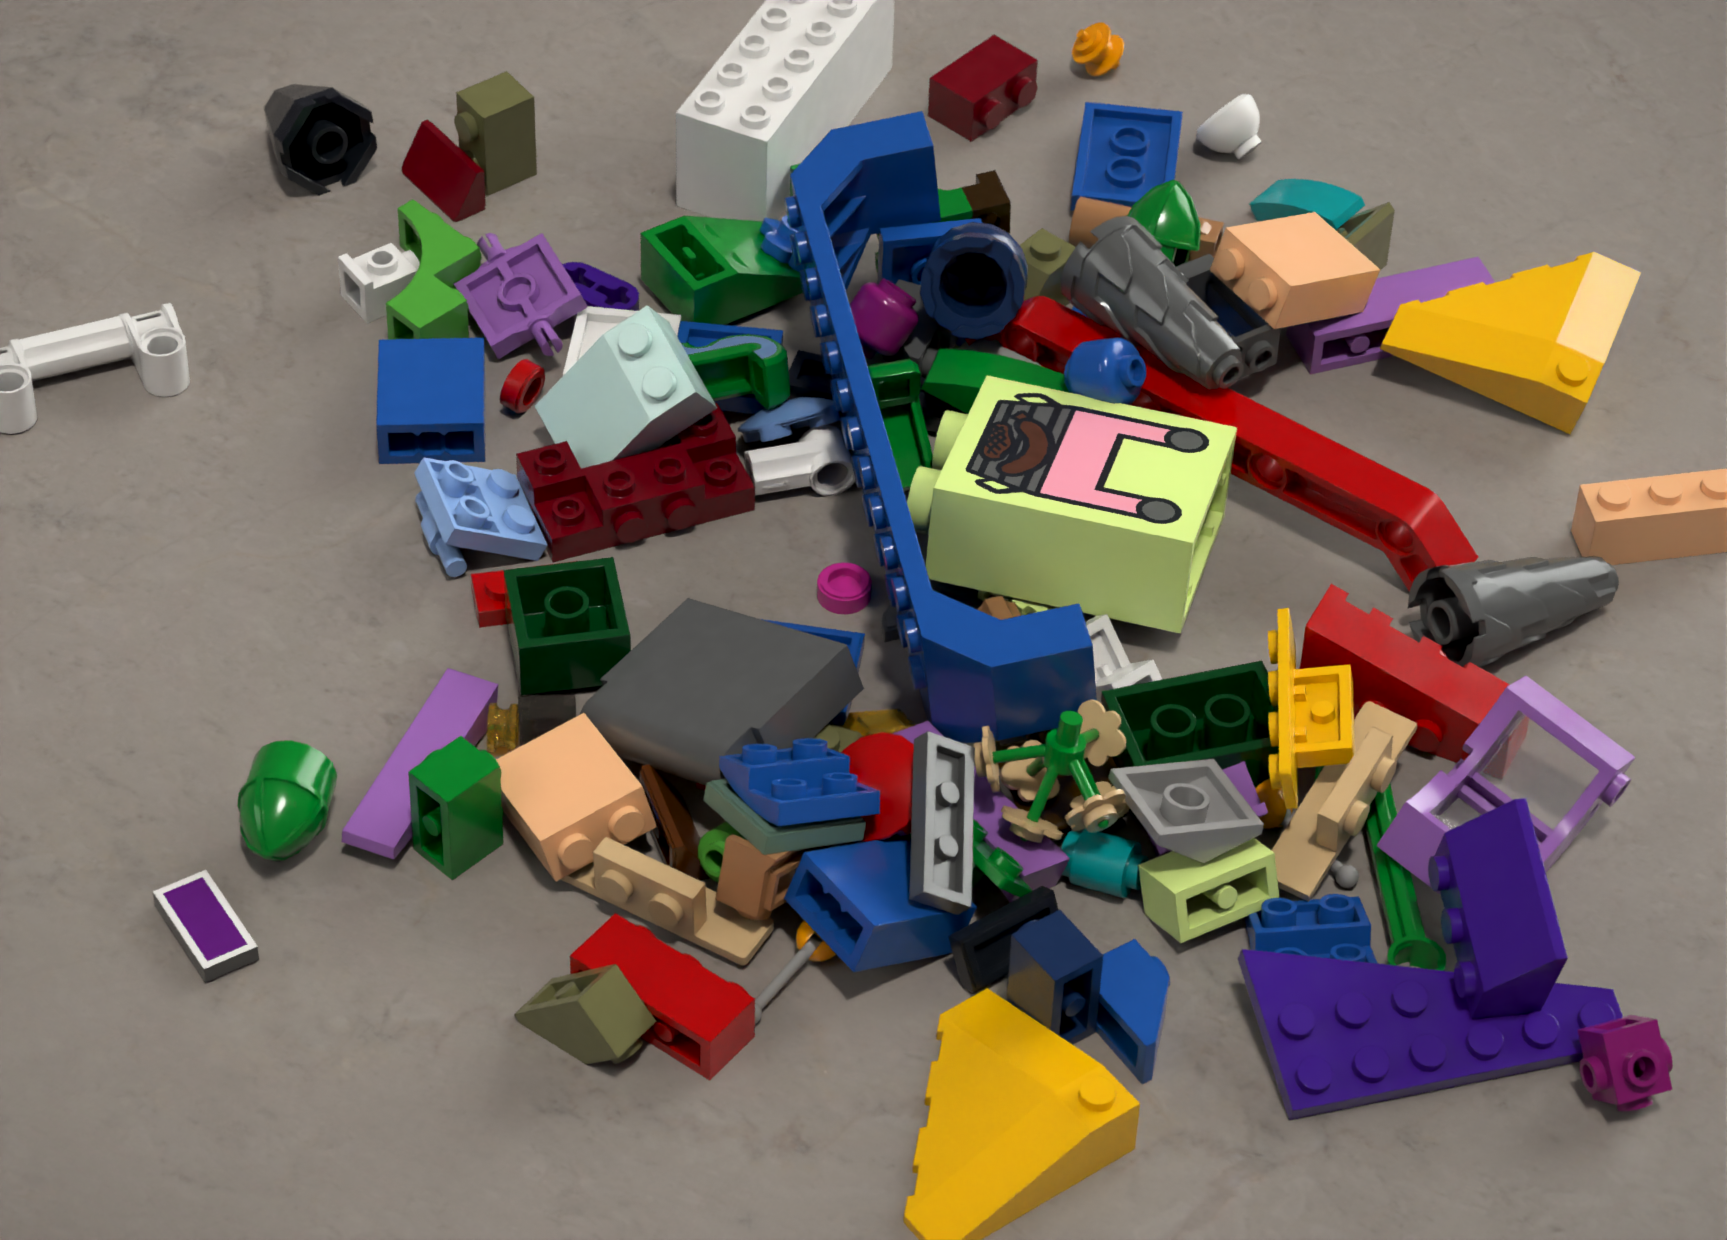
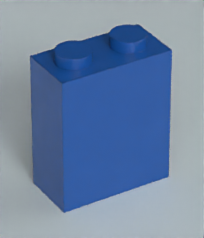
(431, 400)
(862, 905)

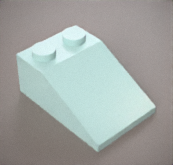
(626, 393)

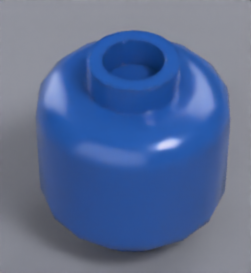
(1106, 370)

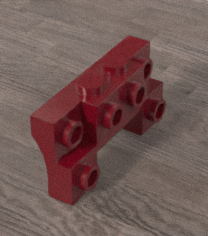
(635, 495)

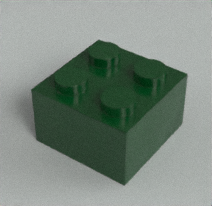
(565, 624)

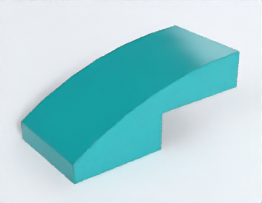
(1306, 196)

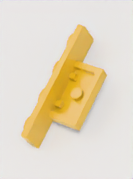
(1312, 716)

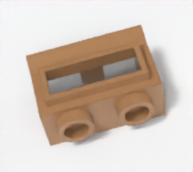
(755, 881)

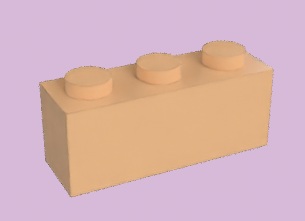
(1652, 517)

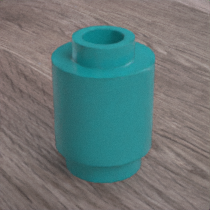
(1103, 862)

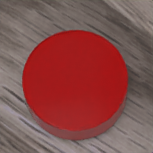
(522, 386)

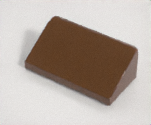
(675, 829)

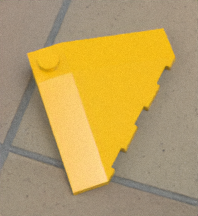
(1522, 339)
(1009, 1121)

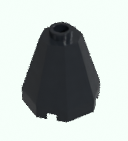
(319, 136)

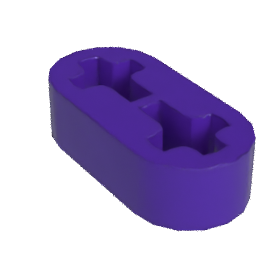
(601, 288)

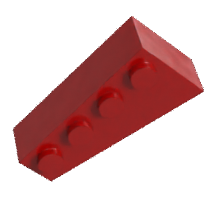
(1401, 674)

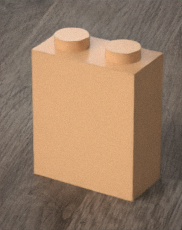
(1294, 270)
(570, 795)

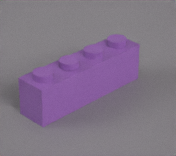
(1358, 336)

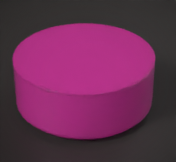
(844, 588)

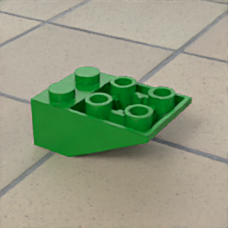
(713, 269)

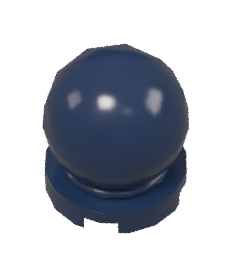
(974, 280)

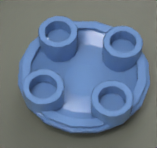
(798, 412)

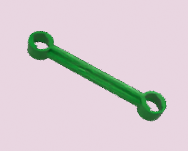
(1399, 895)

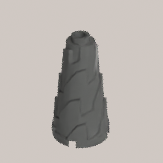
(1147, 301)
(1500, 606)

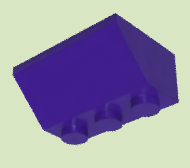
(1498, 912)

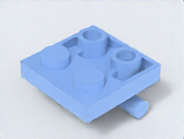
(475, 512)

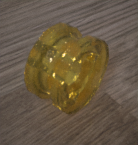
(502, 727)

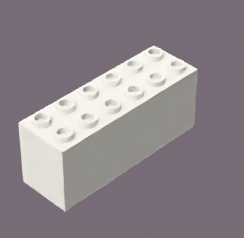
(774, 99)

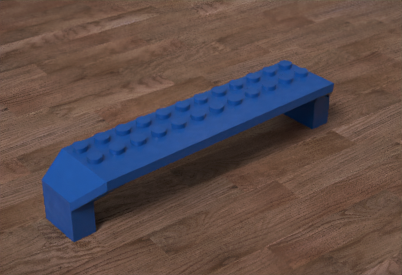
(963, 661)

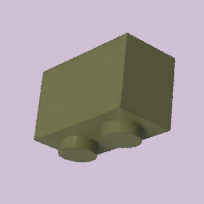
(498, 130)

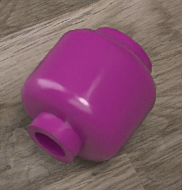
(883, 317)

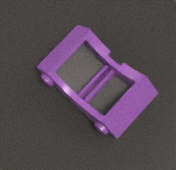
(1521, 749)

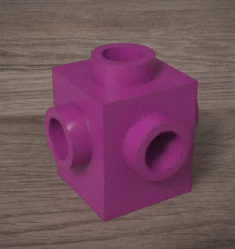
(1625, 1062)

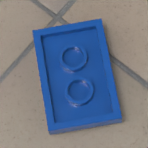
(1125, 152)

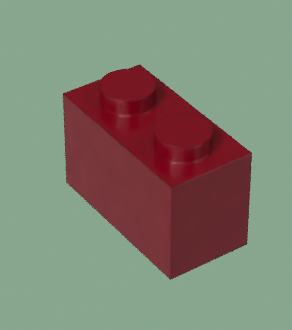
(982, 88)

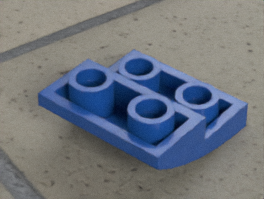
(798, 783)
(1318, 928)

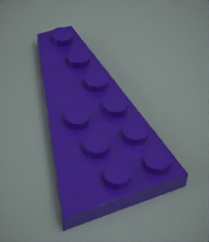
(1389, 1032)

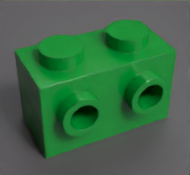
(456, 807)

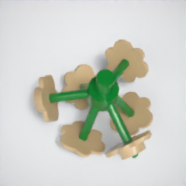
(1036, 766)

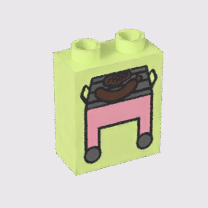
(1074, 502)

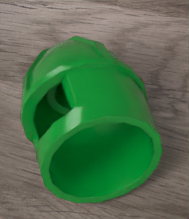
(1171, 219)
(285, 799)

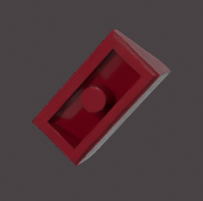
(445, 173)

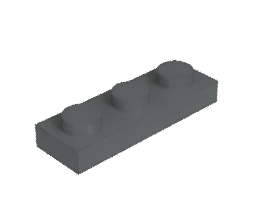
(942, 823)

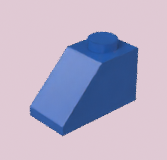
(1133, 1006)

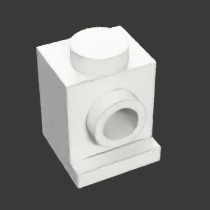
(375, 279)

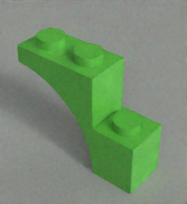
(430, 302)

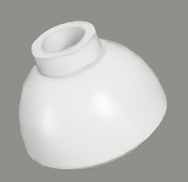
(1232, 128)

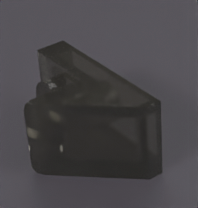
(543, 713)

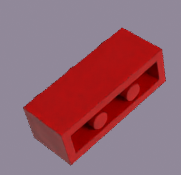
(695, 1011)

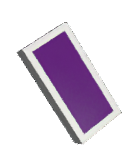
(205, 925)

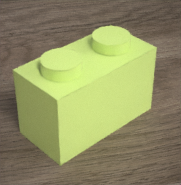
(1199, 897)

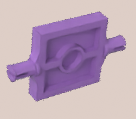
(520, 295)

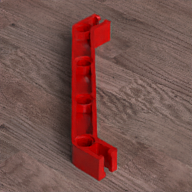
(1271, 449)

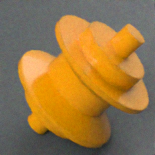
(1098, 49)

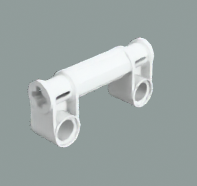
(148, 339)

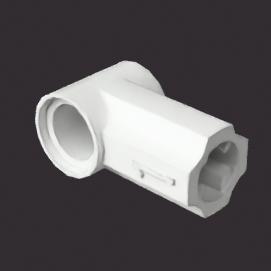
(814, 461)

